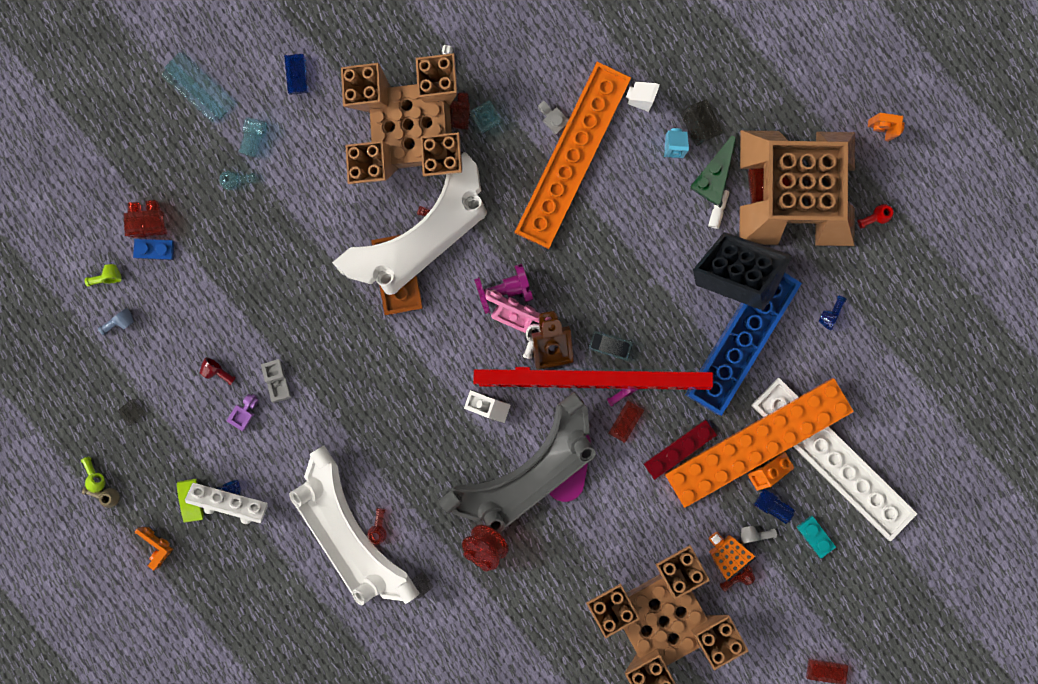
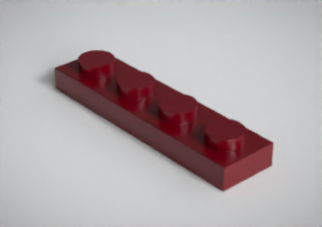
(679, 449)

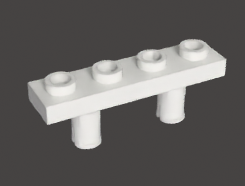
(225, 502)

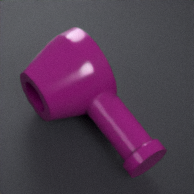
(620, 395)

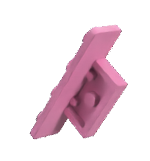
(511, 312)

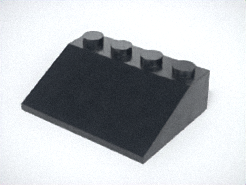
(742, 270)

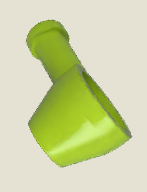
(109, 272)
(90, 484)

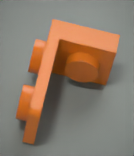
(771, 473)
(161, 544)

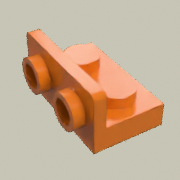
(889, 122)

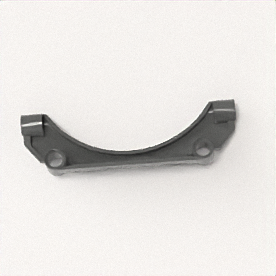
(510, 496)

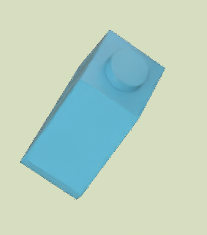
(676, 143)

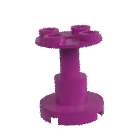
(511, 286)

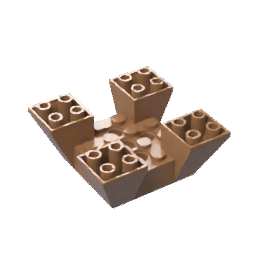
(434, 148)
(828, 207)
(694, 629)

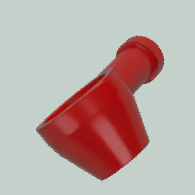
(878, 216)

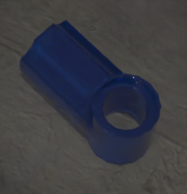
(770, 504)

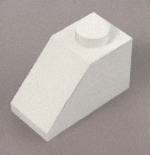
(642, 95)
(487, 406)

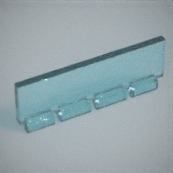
(194, 82)

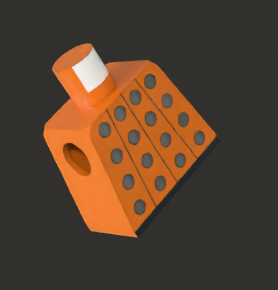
(729, 555)

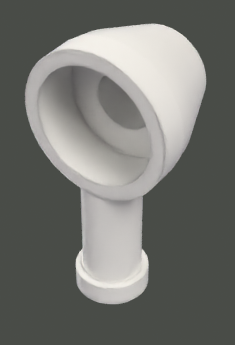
(529, 350)

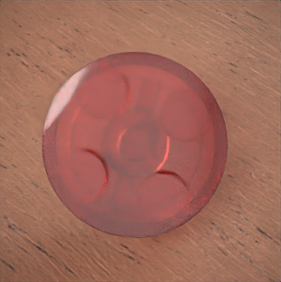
(485, 547)

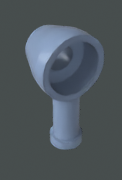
(122, 319)

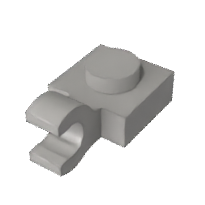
(554, 119)

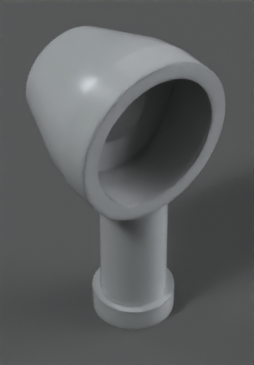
(750, 534)

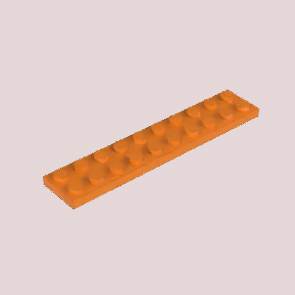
(572, 155)
(759, 442)

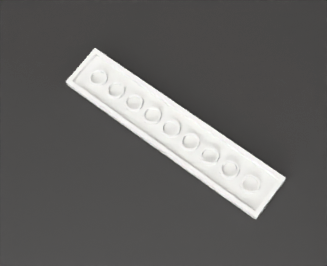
(844, 469)

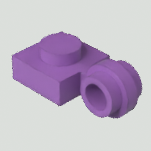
(240, 415)

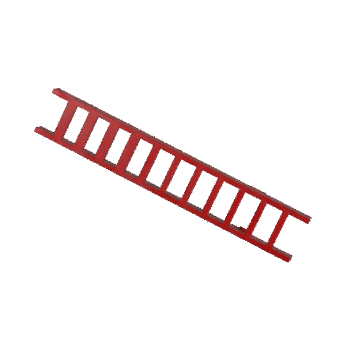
(593, 379)

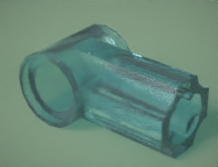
(253, 132)

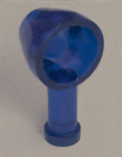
(829, 318)
(231, 487)

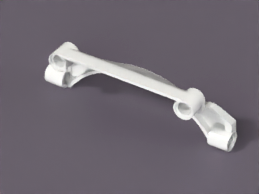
(402, 258)
(344, 542)

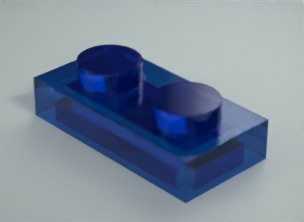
(296, 74)

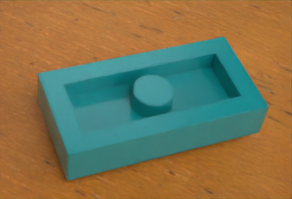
(816, 537)

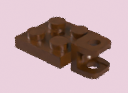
(551, 334)

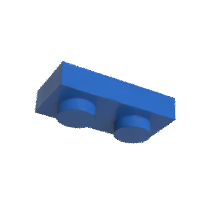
(153, 249)

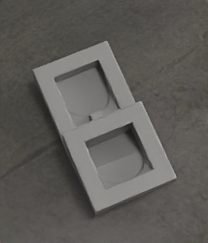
(276, 381)

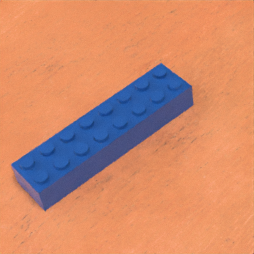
(741, 346)

